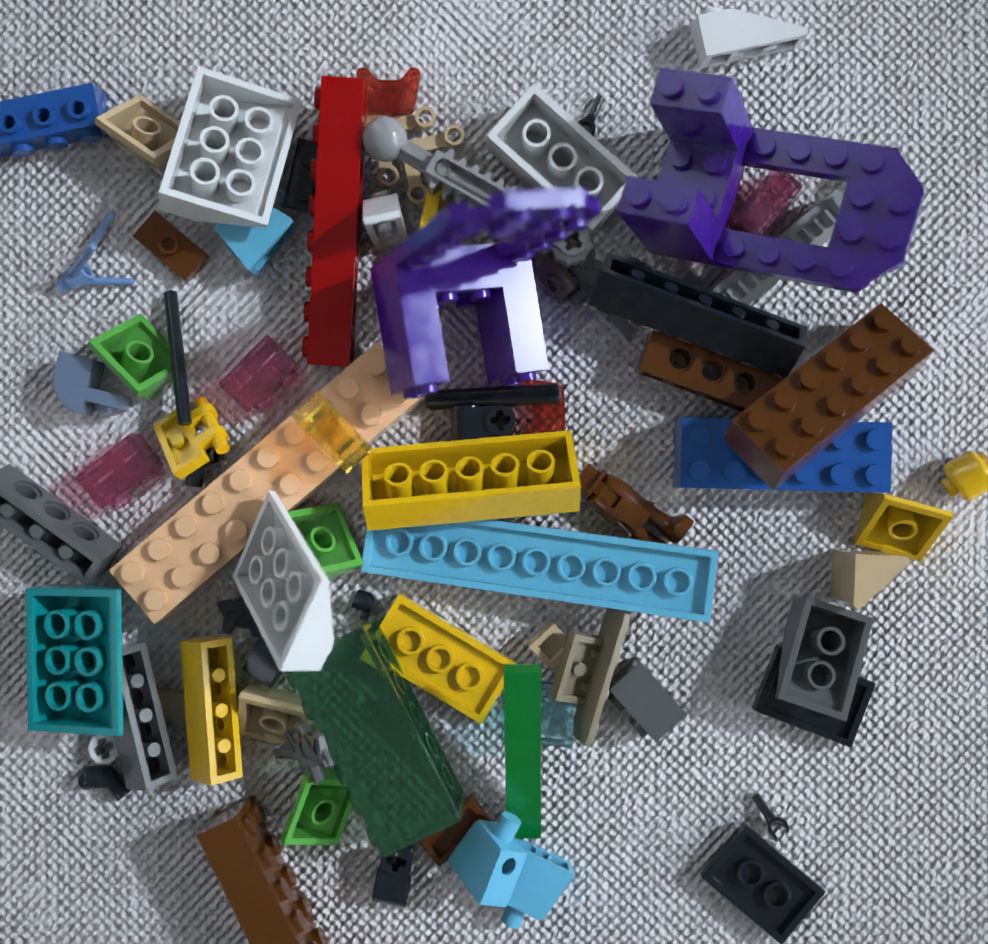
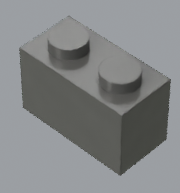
(645, 700)

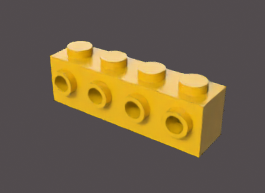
(211, 709)

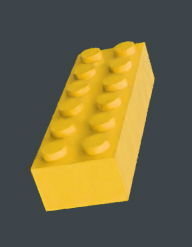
(470, 480)

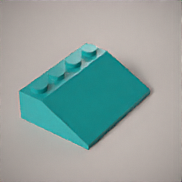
(74, 659)

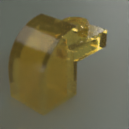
(331, 431)

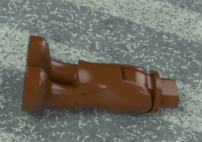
(628, 510)

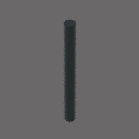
(177, 358)

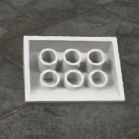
(228, 151)
(285, 590)

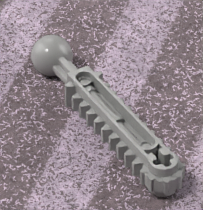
(387, 141)
(812, 228)

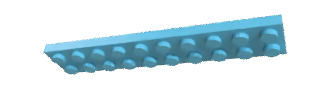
(550, 565)

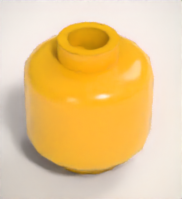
(966, 476)

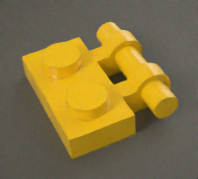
(183, 445)

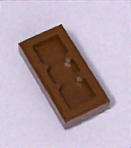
(171, 246)
(443, 843)

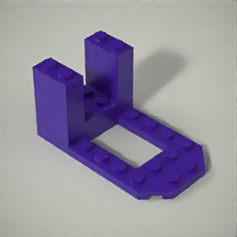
(702, 169)
(494, 278)

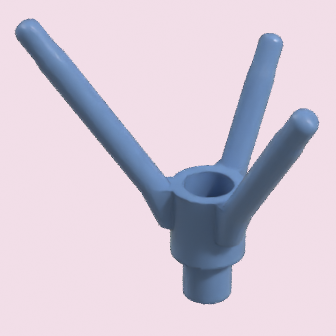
(81, 273)

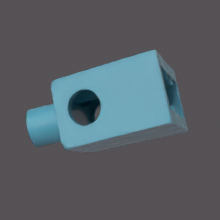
(258, 245)
(490, 860)
(538, 885)

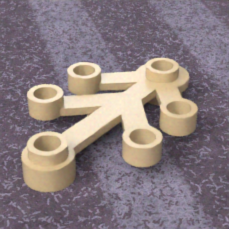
(428, 143)

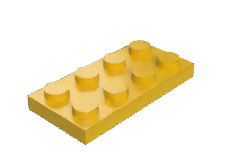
(444, 658)

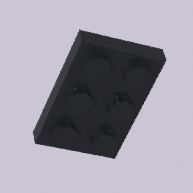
(811, 721)
(762, 882)

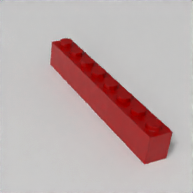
(336, 221)

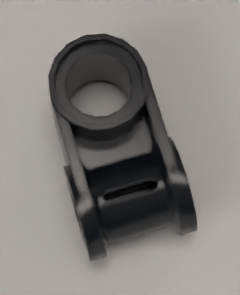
(476, 421)
(394, 878)

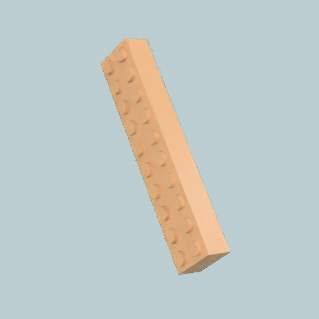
(218, 521)

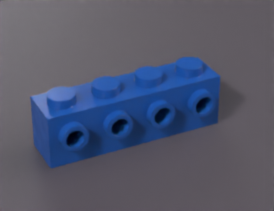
(51, 120)

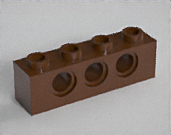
(656, 365)

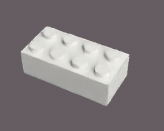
(557, 153)

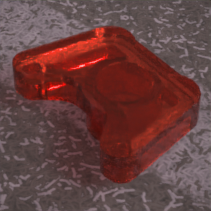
(392, 96)
(548, 416)

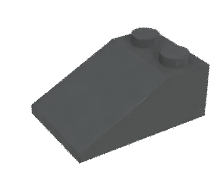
(822, 656)

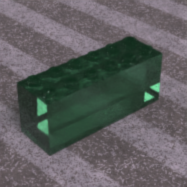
(380, 739)

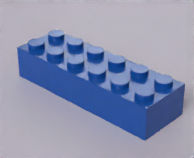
(852, 463)

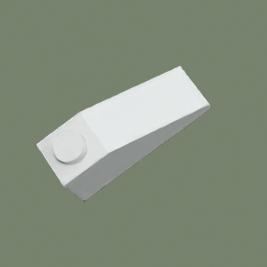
(741, 35)
(384, 219)

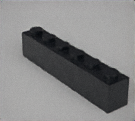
(698, 316)

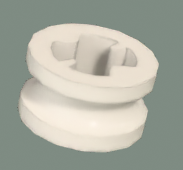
(97, 754)

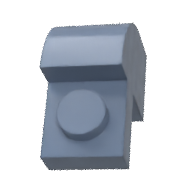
(78, 385)

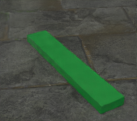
(523, 746)

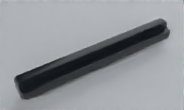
(488, 396)

